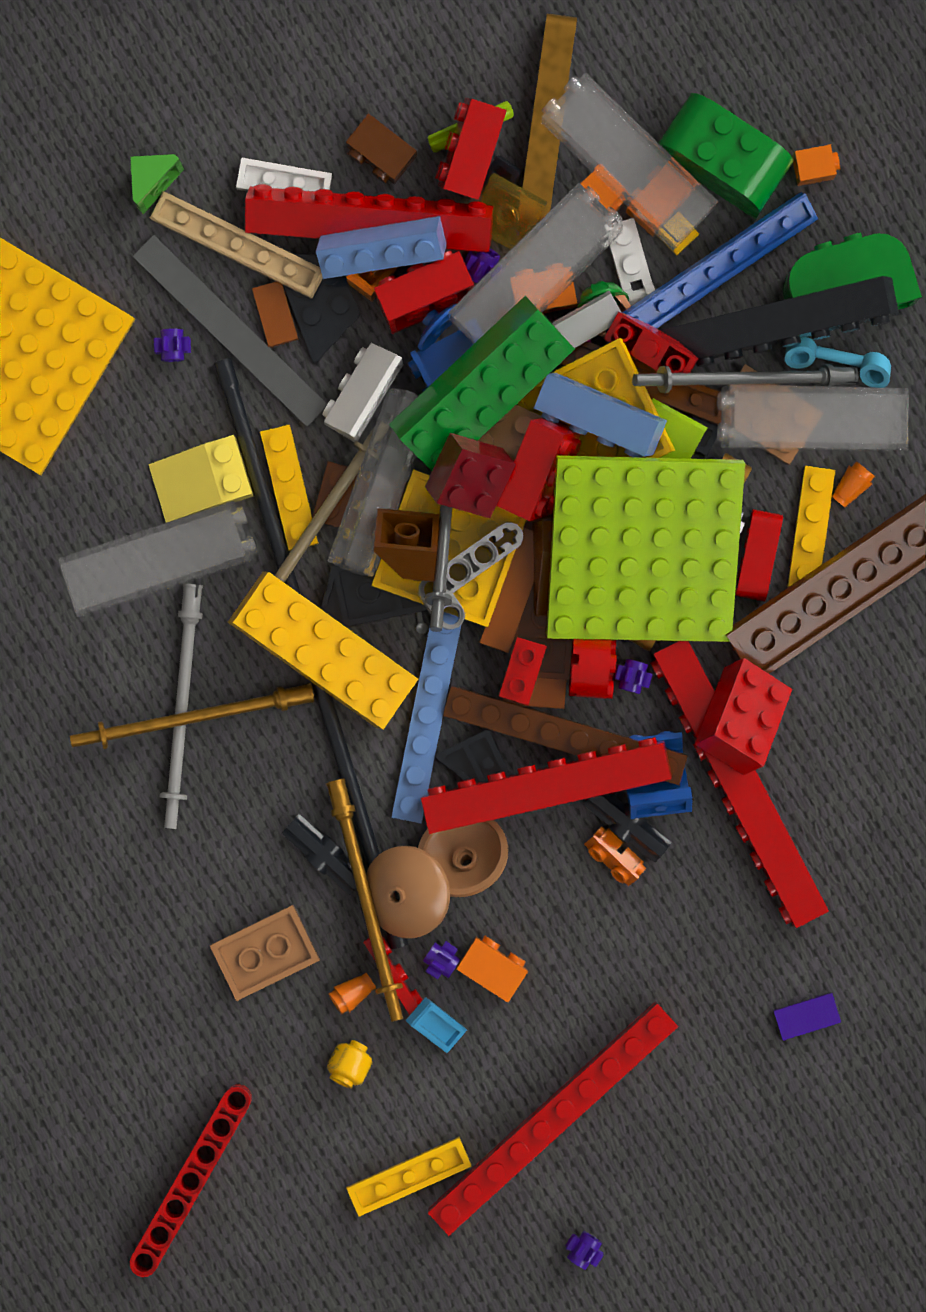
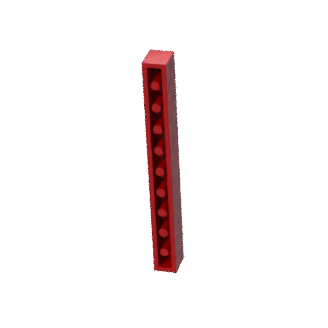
(743, 793)
(552, 1118)

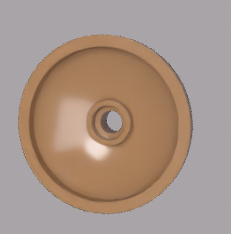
(478, 842)
(421, 888)

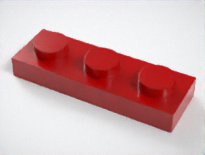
(408, 998)

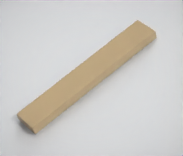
(237, 244)

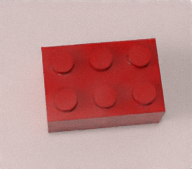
(470, 147)
(423, 288)
(532, 481)
(743, 716)

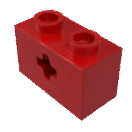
(522, 671)

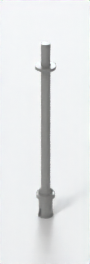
(189, 617)

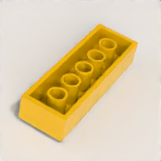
(322, 650)

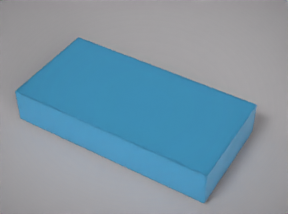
(436, 1025)

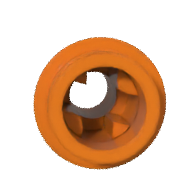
(853, 483)
(351, 993)

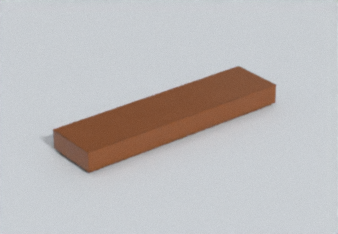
(512, 597)

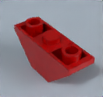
(651, 344)

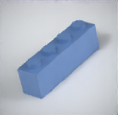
(381, 247)
(599, 414)

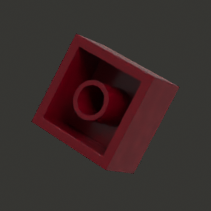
(470, 475)

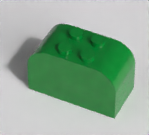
(726, 154)
(852, 262)

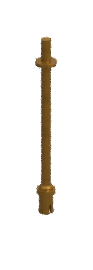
(280, 699)
(343, 813)

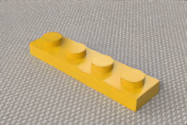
(287, 483)
(811, 522)
(409, 1176)

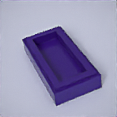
(807, 1016)

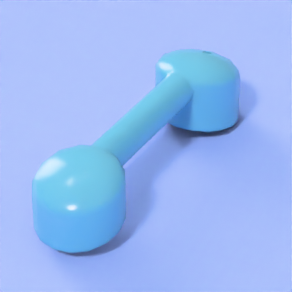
(874, 366)

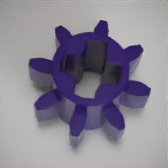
(480, 263)
(172, 345)
(633, 676)
(441, 960)
(584, 1250)

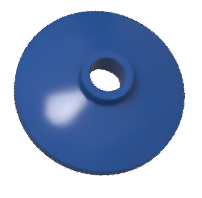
(435, 324)

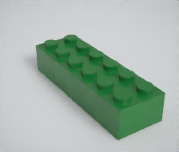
(483, 382)

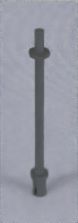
(825, 376)
(438, 597)

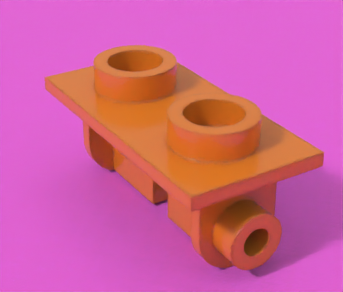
(625, 866)

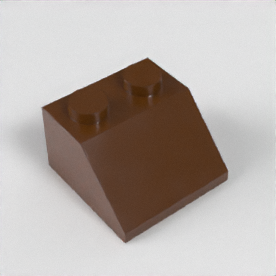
(408, 542)

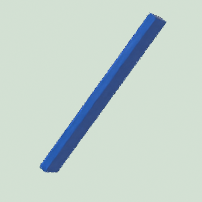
(724, 262)

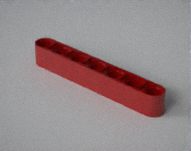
(184, 1193)

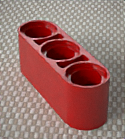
(759, 555)

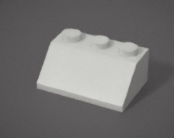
(362, 391)

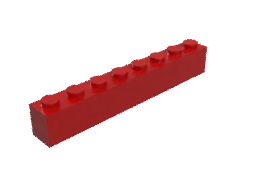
(324, 213)
(547, 786)

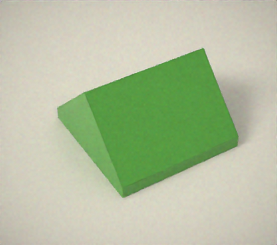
(151, 177)

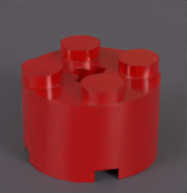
(592, 668)

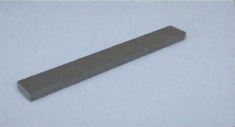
(230, 331)

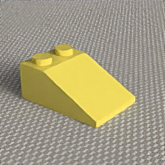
(201, 478)

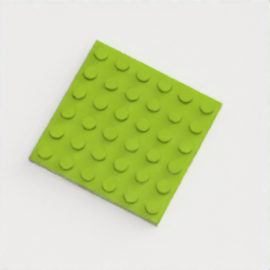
(644, 548)

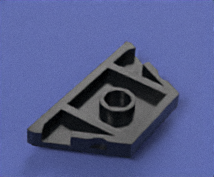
(326, 314)
(355, 601)

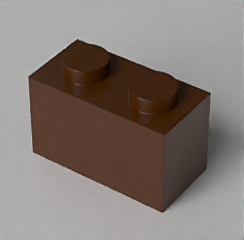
(380, 149)

